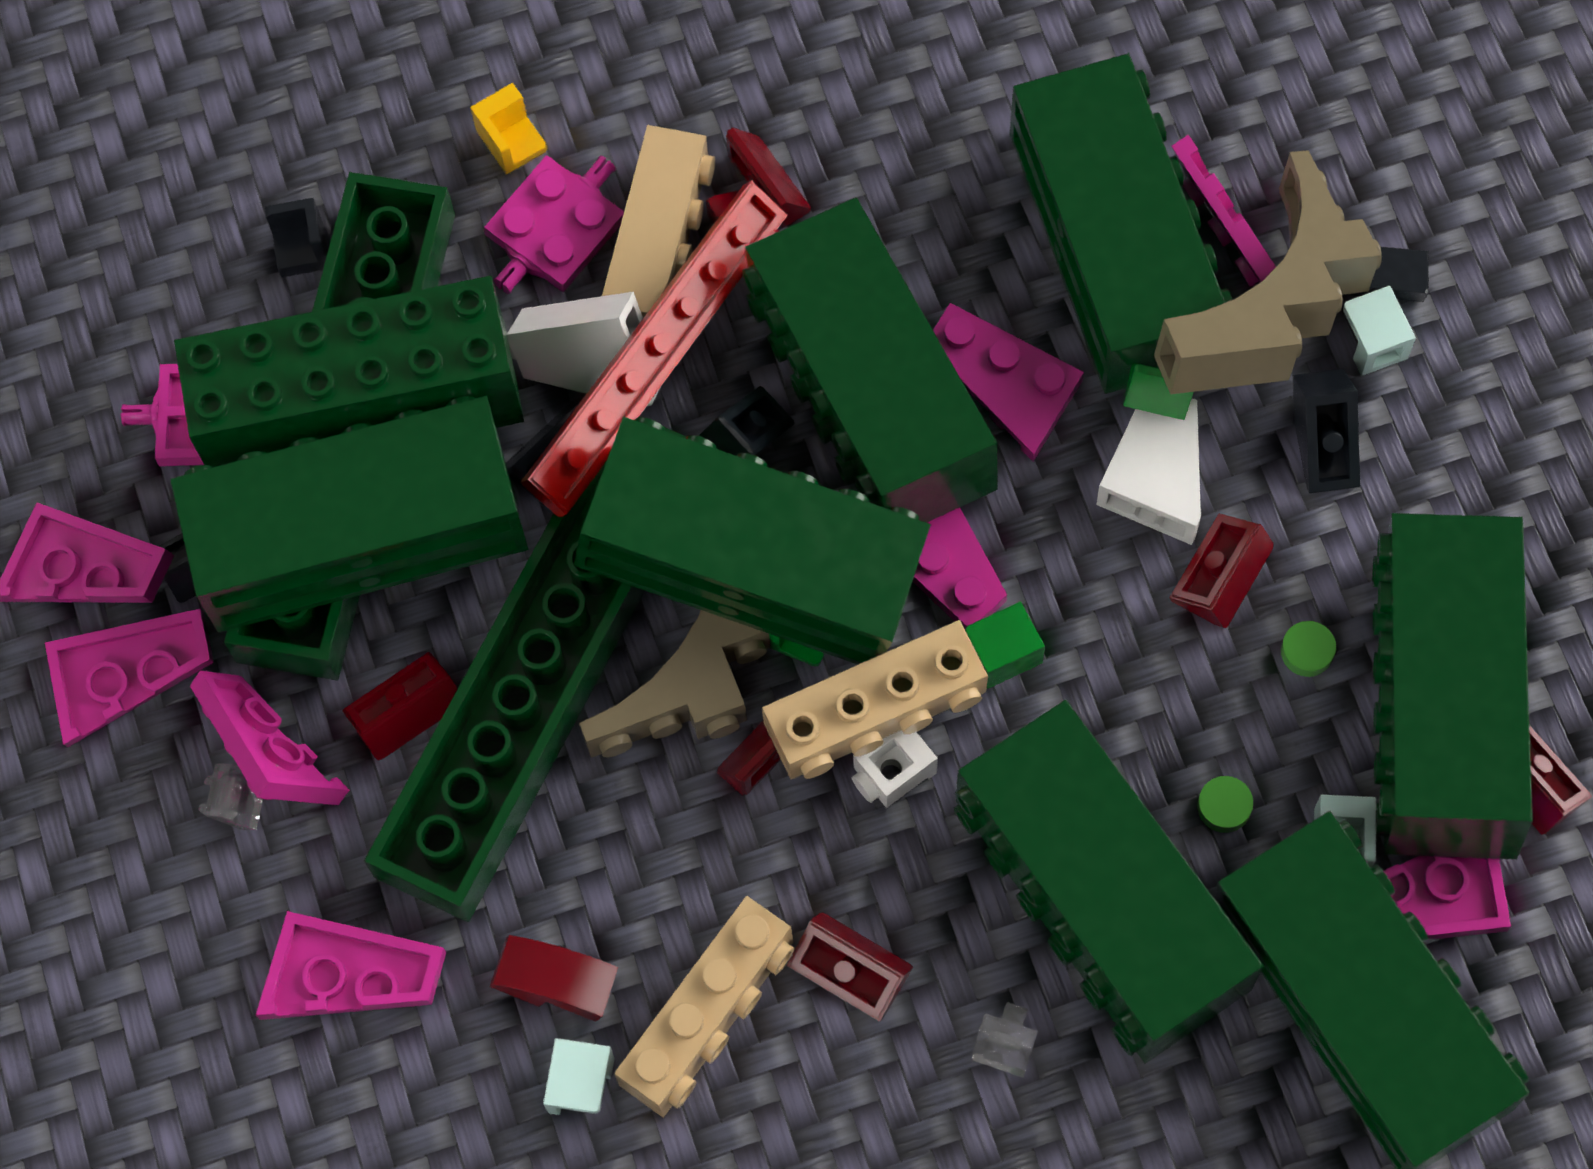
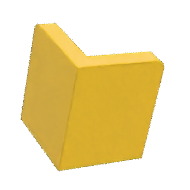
(507, 129)

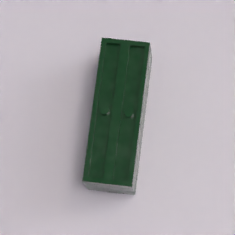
(1113, 210)
(870, 365)
(345, 368)
(348, 513)
(751, 542)
(1452, 687)
(1104, 882)
(1371, 994)

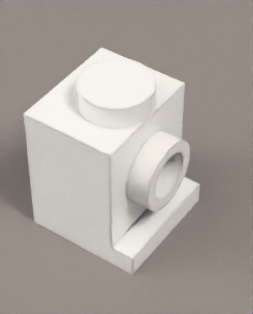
(901, 750)

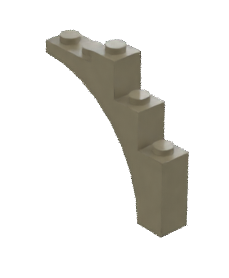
(1263, 329)
(689, 687)

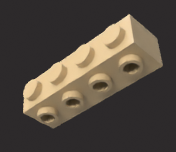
(660, 214)
(875, 701)
(705, 1007)

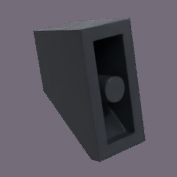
(1327, 429)

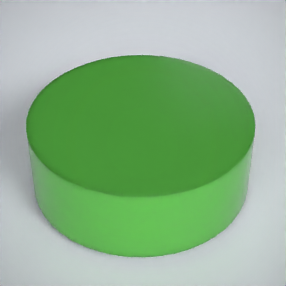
(1308, 648)
(1225, 804)

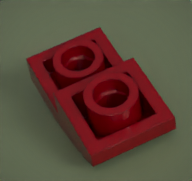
(554, 975)

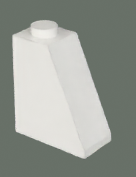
(573, 340)
(1157, 474)

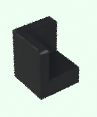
(297, 237)

